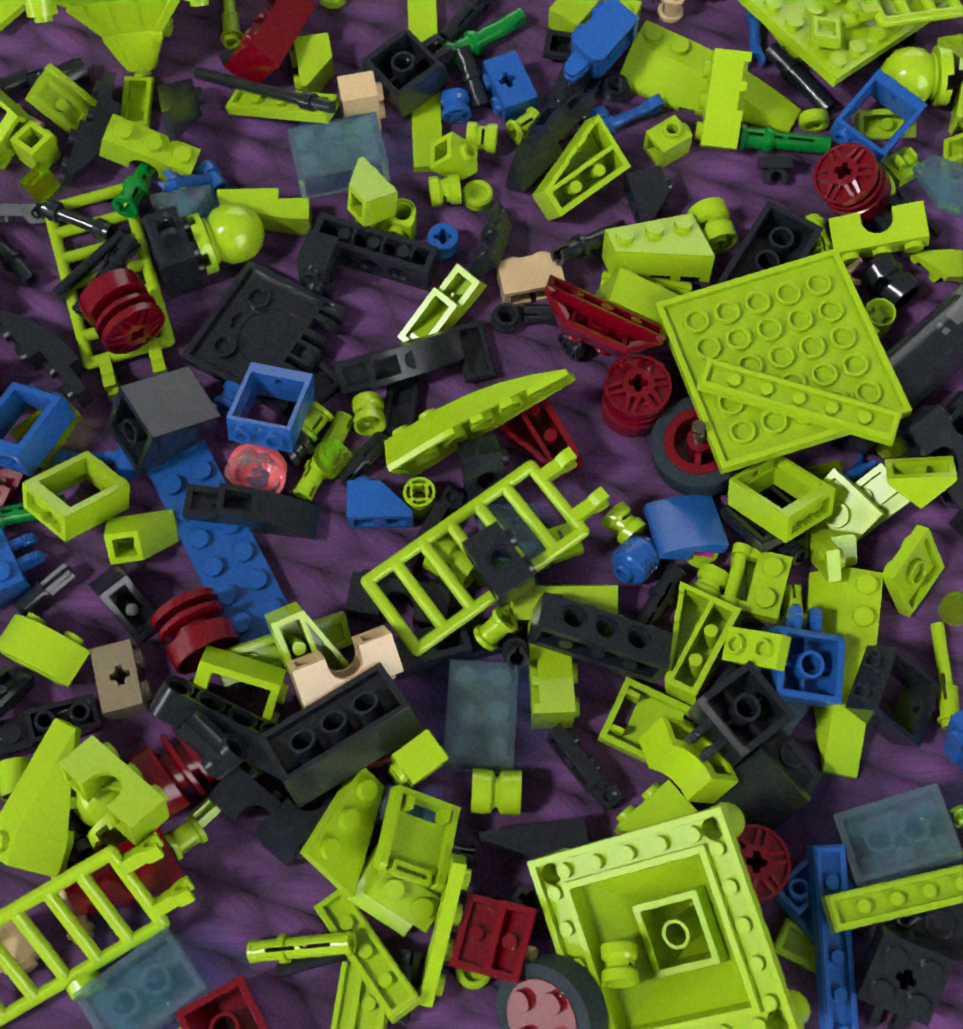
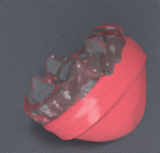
(257, 468)

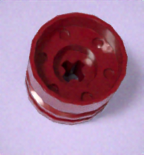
(852, 181)
(121, 311)
(632, 411)
(191, 624)
(172, 771)
(770, 859)

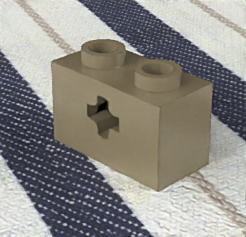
(109, 665)

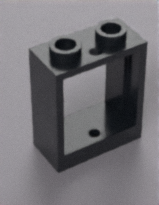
(918, 691)

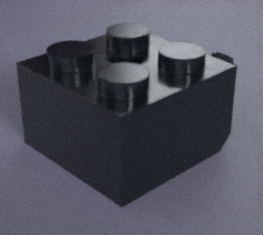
(409, 69)
(174, 251)
(720, 717)
(907, 994)

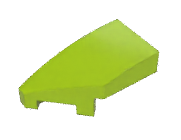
(941, 264)

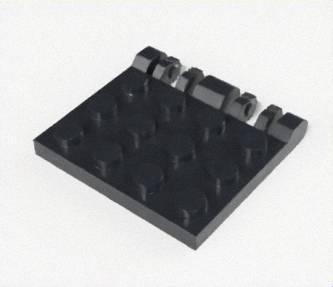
(266, 323)

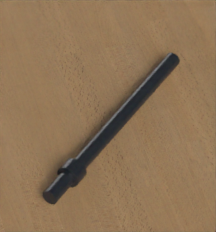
(306, 100)

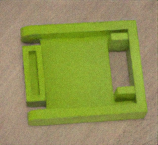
(649, 708)
(413, 846)

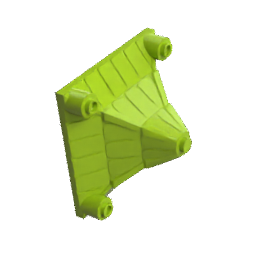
(127, 27)
(689, 910)

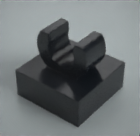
(775, 163)

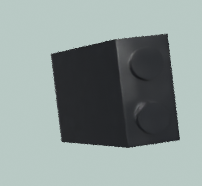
(161, 417)

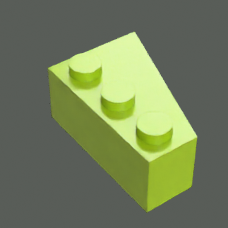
(723, 99)
(581, 169)
(660, 248)
(635, 293)
(298, 636)
(697, 642)
(551, 687)

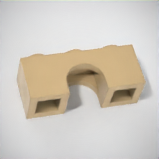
(314, 679)

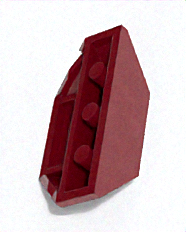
(599, 321)

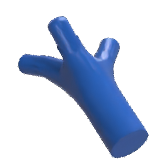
(859, 468)

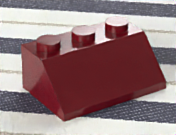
(226, 1007)

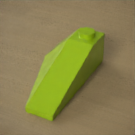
(38, 810)

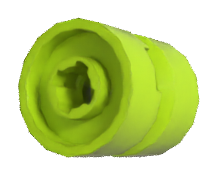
(714, 222)
(455, 560)
(496, 791)

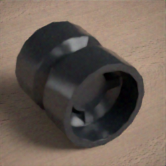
(890, 282)

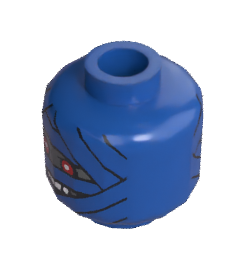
(635, 560)

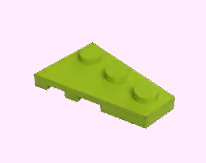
(344, 831)

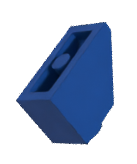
(375, 506)

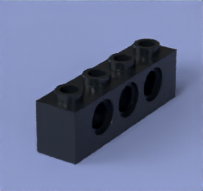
(382, 252)
(600, 637)

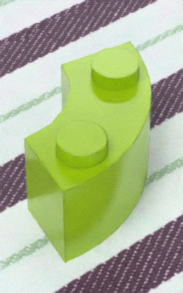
(43, 649)
(671, 755)

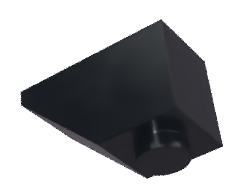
(647, 193)
(124, 602)

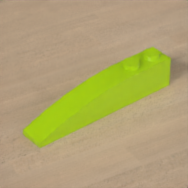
(674, 68)
(467, 418)
(853, 612)

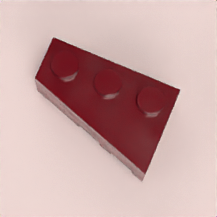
(269, 38)
(539, 435)
(155, 876)

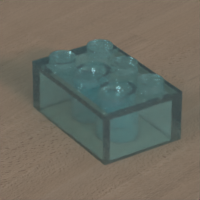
(329, 152)
(481, 716)
(898, 836)
(144, 986)

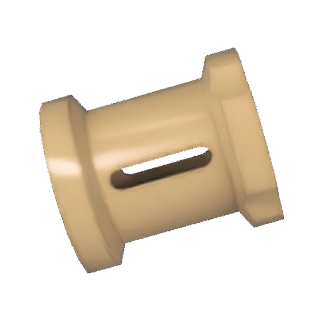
(670, 10)

